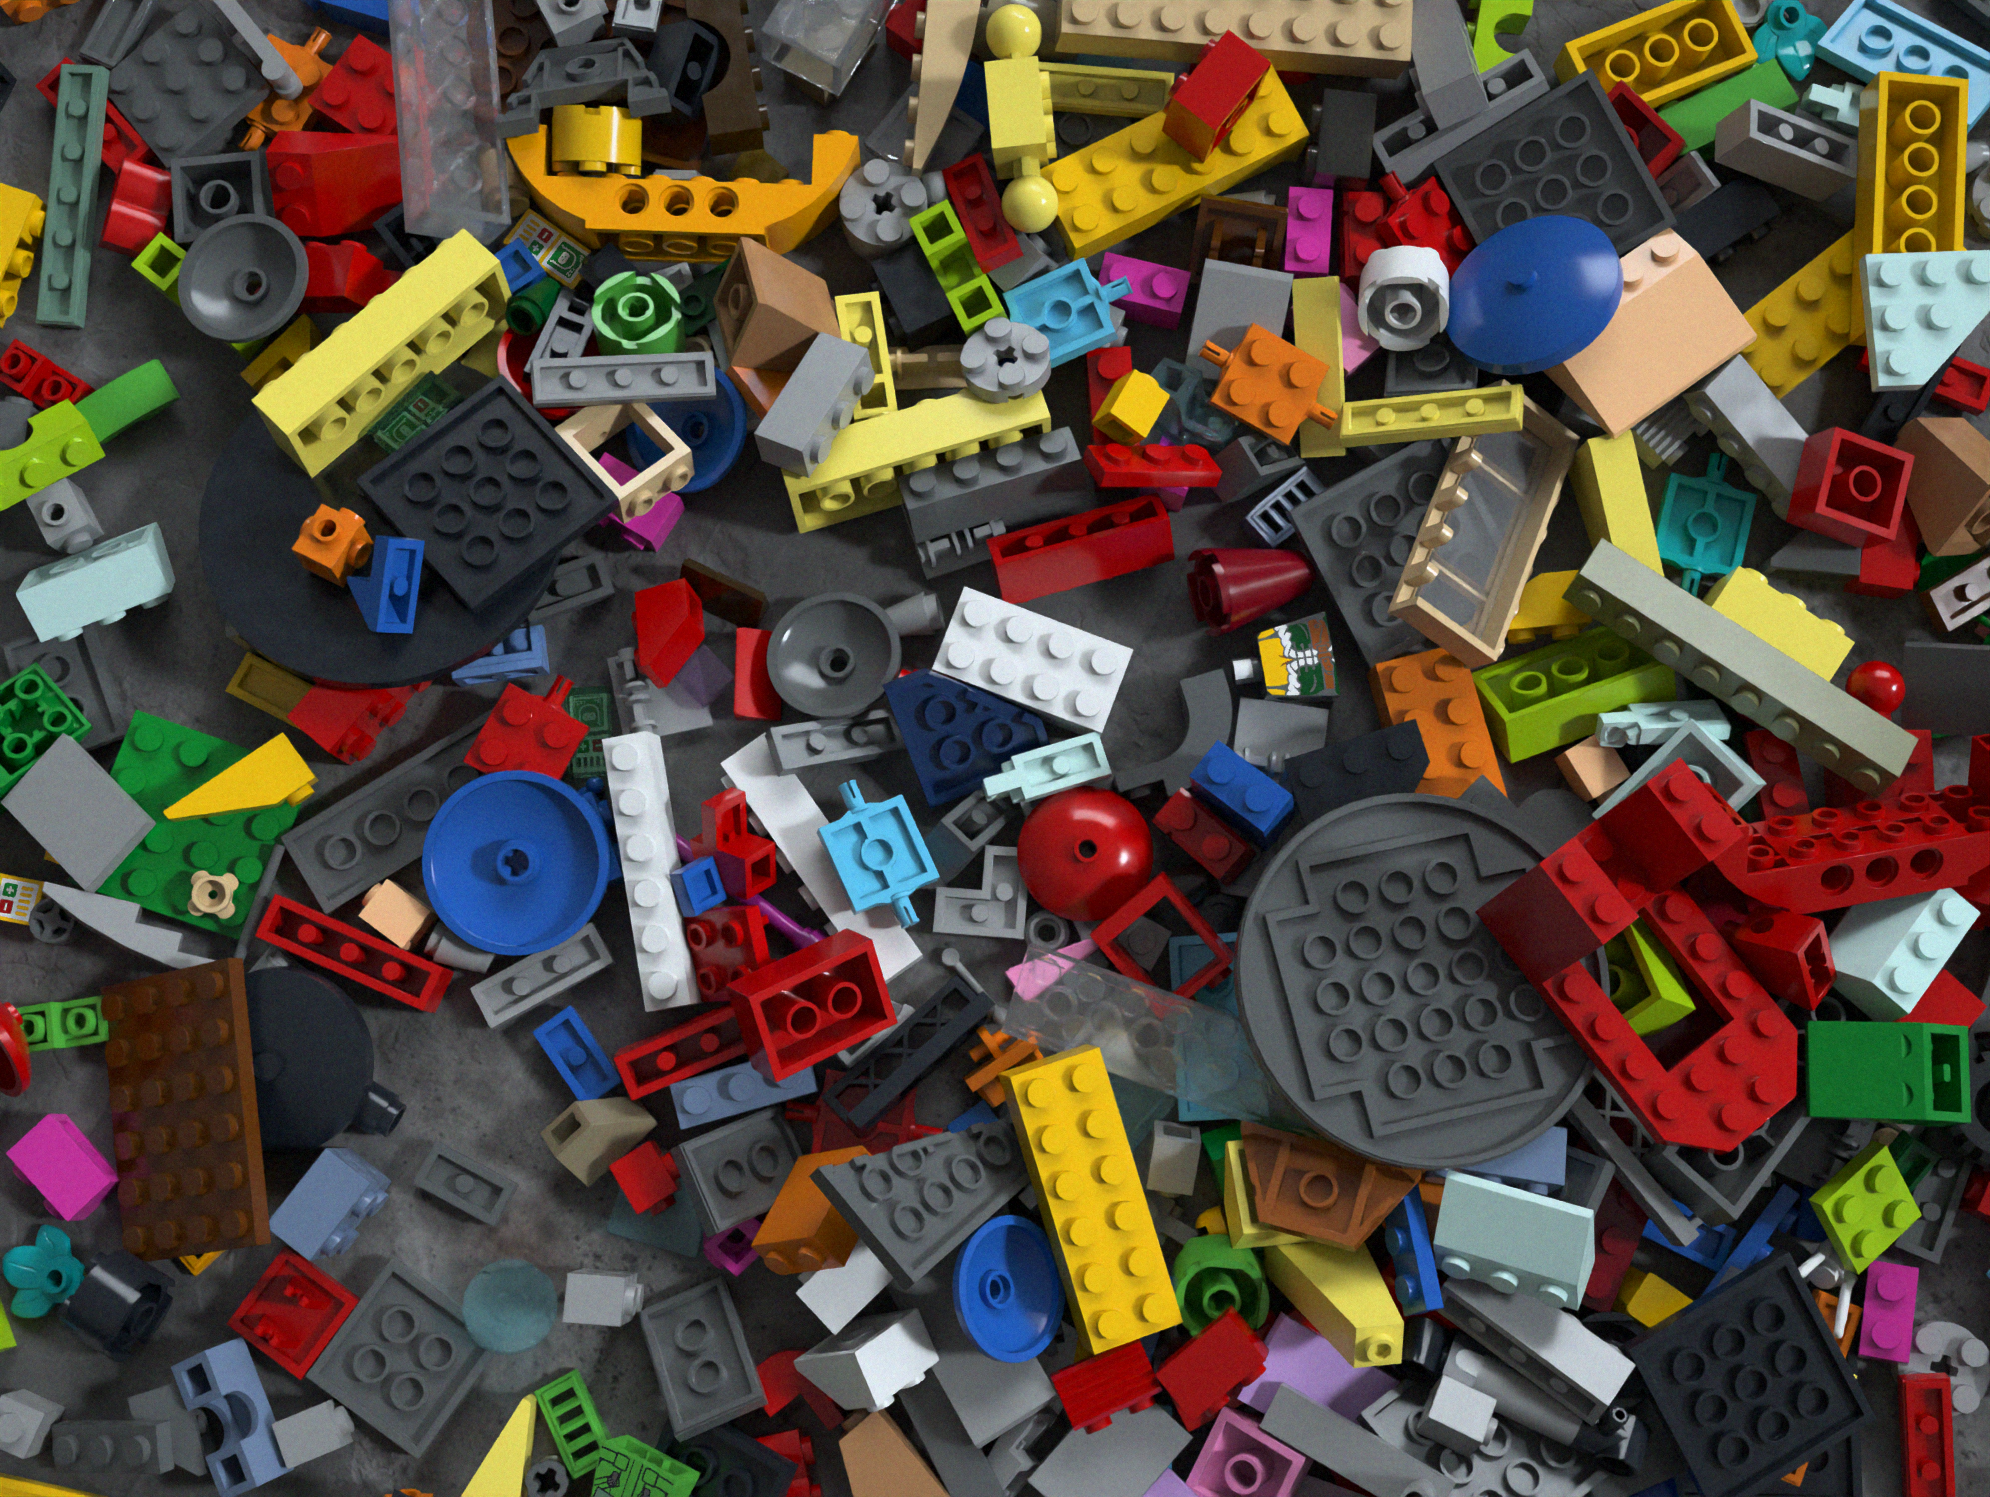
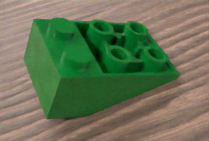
(30, 722)
(1888, 1072)

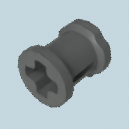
(535, 1480)

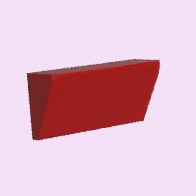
(754, 692)

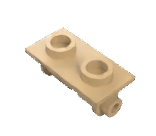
(927, 368)

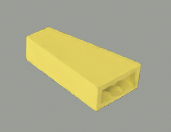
(1614, 498)
(1341, 1299)

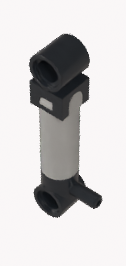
(1613, 1443)

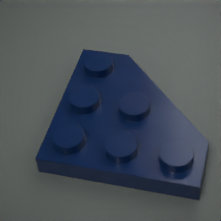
(958, 732)

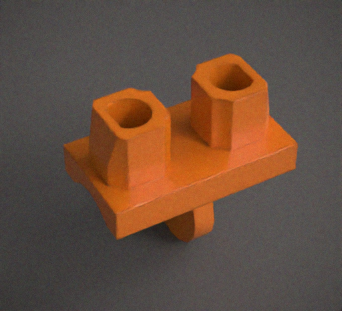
(986, 1077)

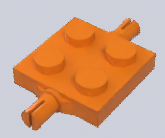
(289, 115)
(1268, 384)

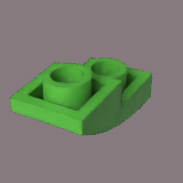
(127, 400)
(64, 1024)

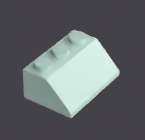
(97, 584)
(1706, 758)
(1895, 949)
(1514, 1240)

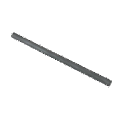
(259, 901)

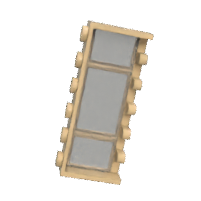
(1484, 535)

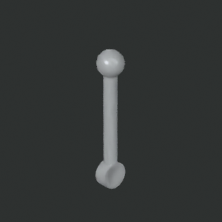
(951, 958)

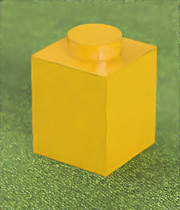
(1131, 408)

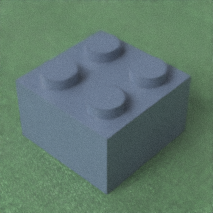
(330, 1204)

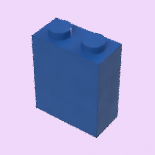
(1242, 795)

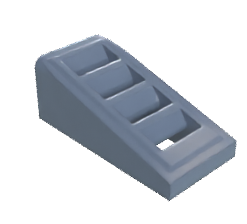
(1260, 530)

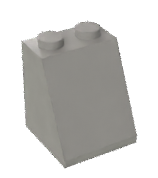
(1227, 303)

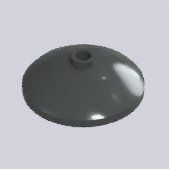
(229, 266)
(829, 632)

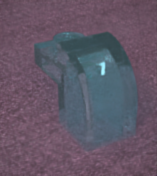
(1187, 411)

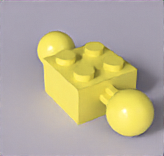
(1020, 117)

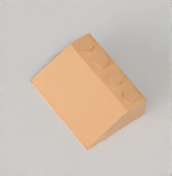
(1662, 339)

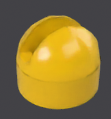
(1214, 1220)

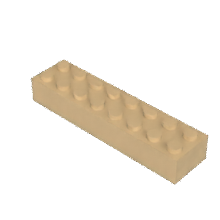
(1295, 35)

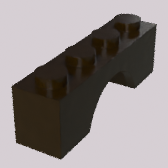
(731, 108)

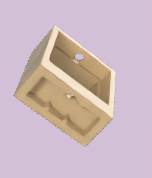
(638, 496)

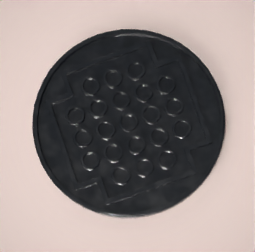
(307, 622)

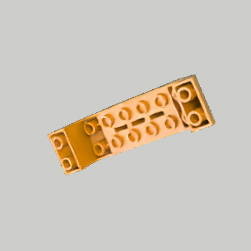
(692, 218)

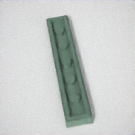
(72, 196)

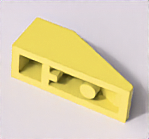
(862, 324)
(510, 1457)

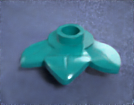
(1792, 42)
(38, 1271)

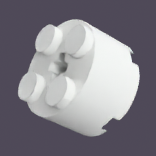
(1403, 297)

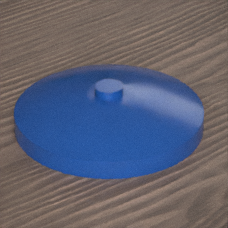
(1534, 295)
(516, 862)

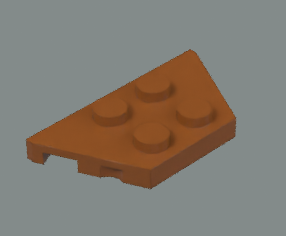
(1319, 1187)

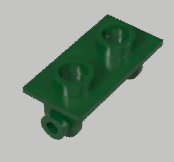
(698, 299)

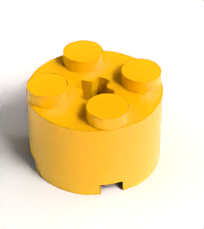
(596, 140)

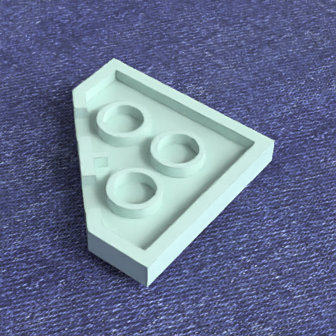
(1920, 311)

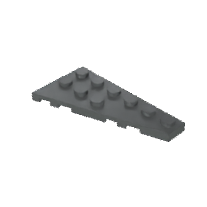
(926, 1193)

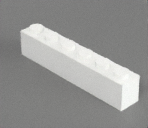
(792, 819)
(647, 858)

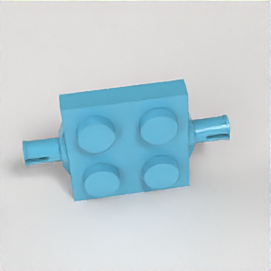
(1068, 309)
(878, 854)

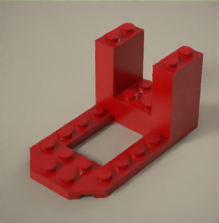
(1591, 893)

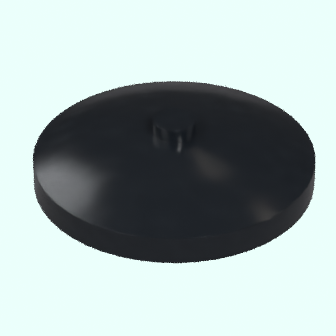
(307, 1057)

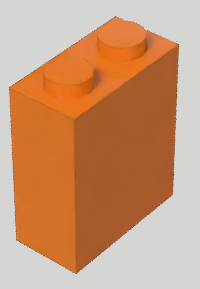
(803, 1226)

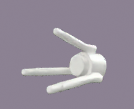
(1827, 1272)

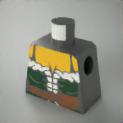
(1292, 663)

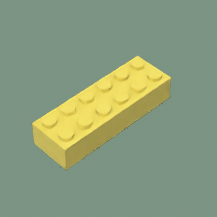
(384, 352)
(872, 453)

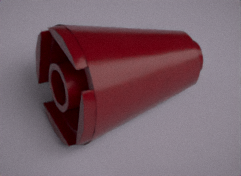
(1244, 583)

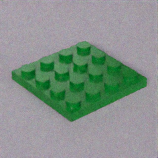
(157, 769)

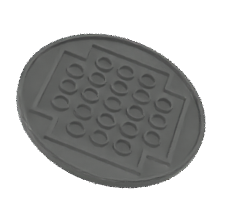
(1388, 996)

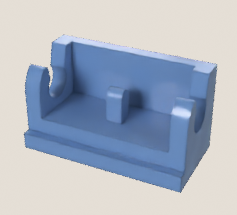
(516, 657)

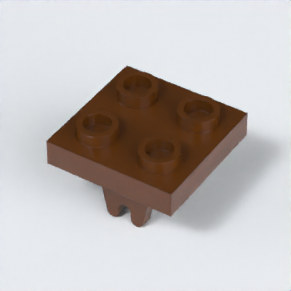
(1237, 233)

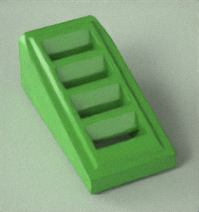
(560, 1431)

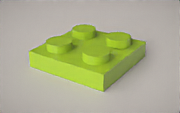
(1865, 1207)

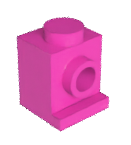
(731, 1251)

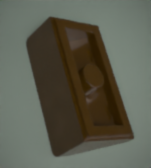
(725, 595)

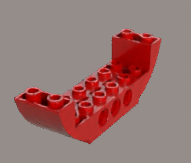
(1865, 848)

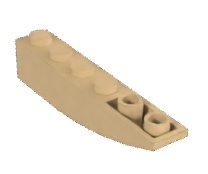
(947, 40)

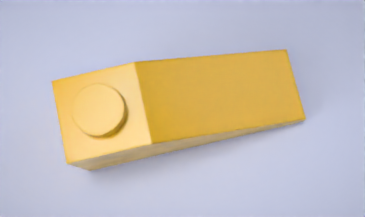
(256, 782)

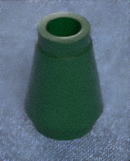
(530, 309)

